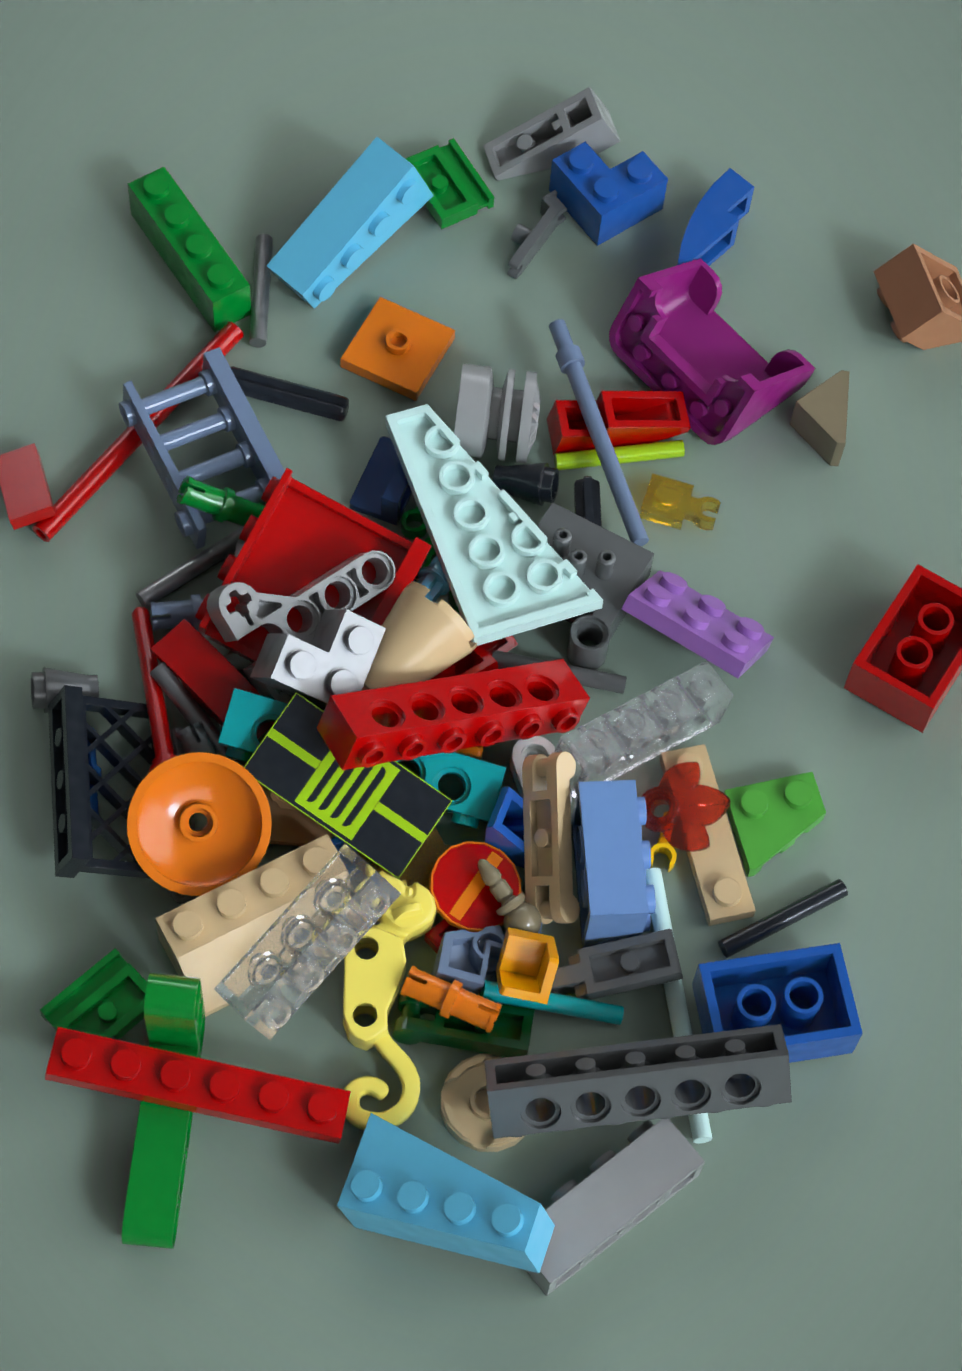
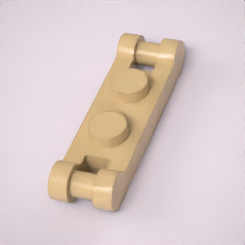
(549, 836)

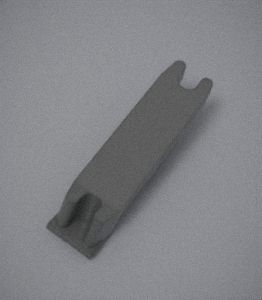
(532, 240)

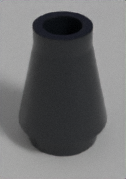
(529, 482)

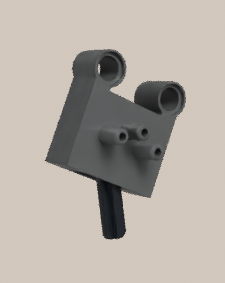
(602, 563)

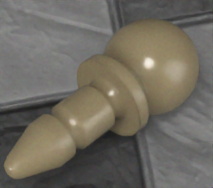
(515, 911)

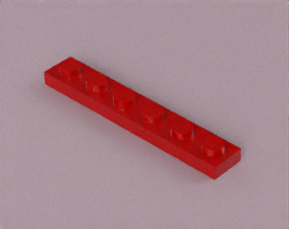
(197, 1085)

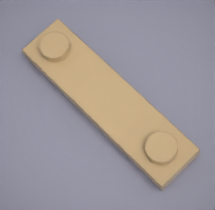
(719, 867)

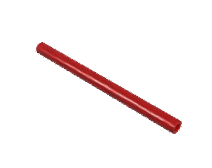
(126, 444)

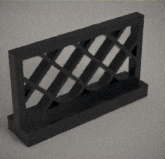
(71, 779)

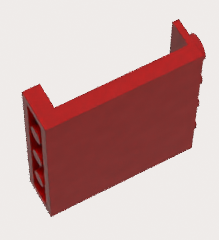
(297, 542)

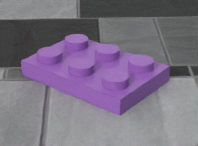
(698, 622)

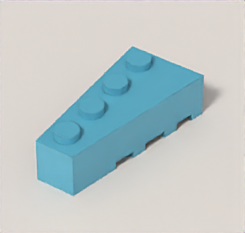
(350, 223)
(435, 1200)

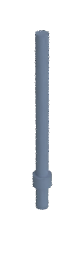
(572, 363)

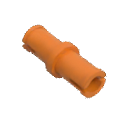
(451, 999)

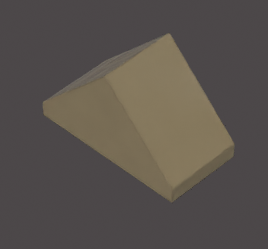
(822, 417)

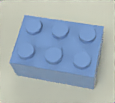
(611, 861)

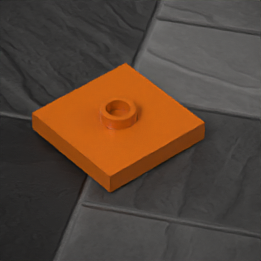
(397, 348)

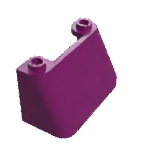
(682, 344)

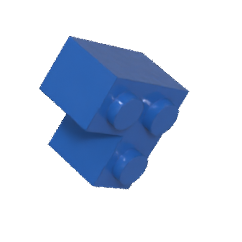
(606, 198)

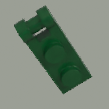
(507, 1039)

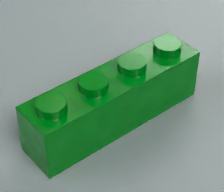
(189, 249)

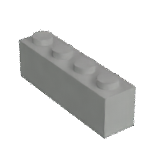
(615, 1198)

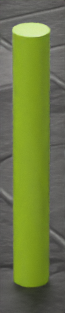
(625, 454)

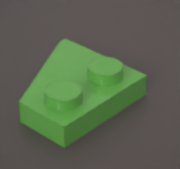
(772, 815)

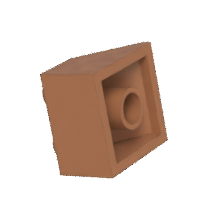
(922, 298)

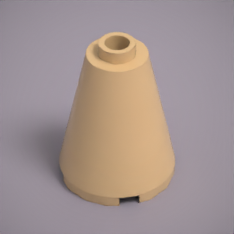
(418, 640)

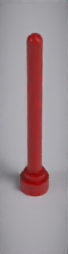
(153, 692)

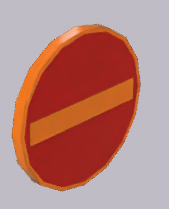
(459, 888)

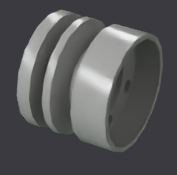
(496, 412)

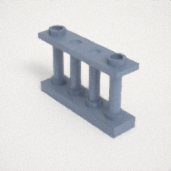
(232, 415)

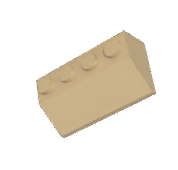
(221, 926)

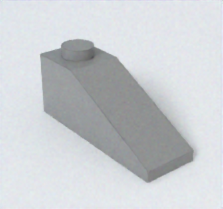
(551, 134)

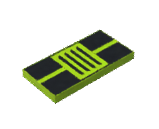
(373, 809)

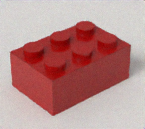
(912, 651)

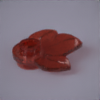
(690, 807)

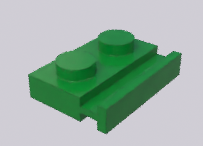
(453, 182)
(101, 1001)

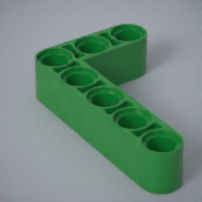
(157, 1172)

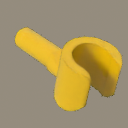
(665, 848)

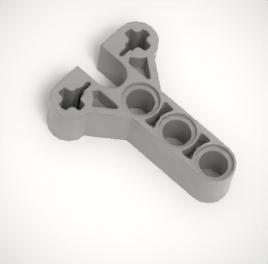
(271, 610)

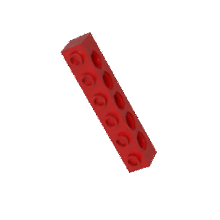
(451, 713)

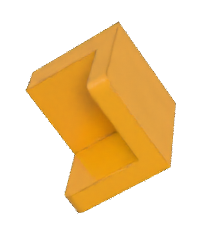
(527, 965)

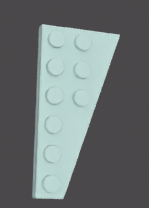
(486, 544)

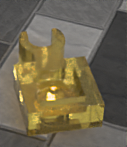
(672, 502)

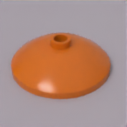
(206, 858)

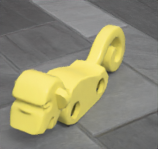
(372, 990)

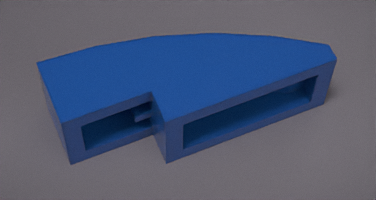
(716, 219)

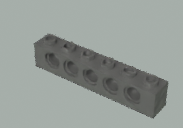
(638, 1081)

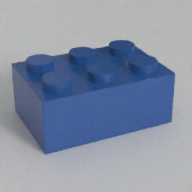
(794, 988)

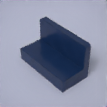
(383, 485)

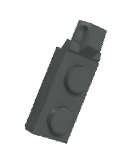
(620, 966)

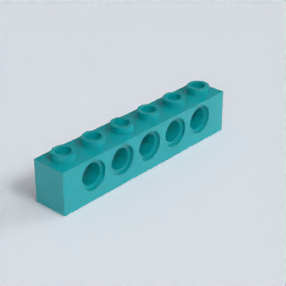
(479, 778)

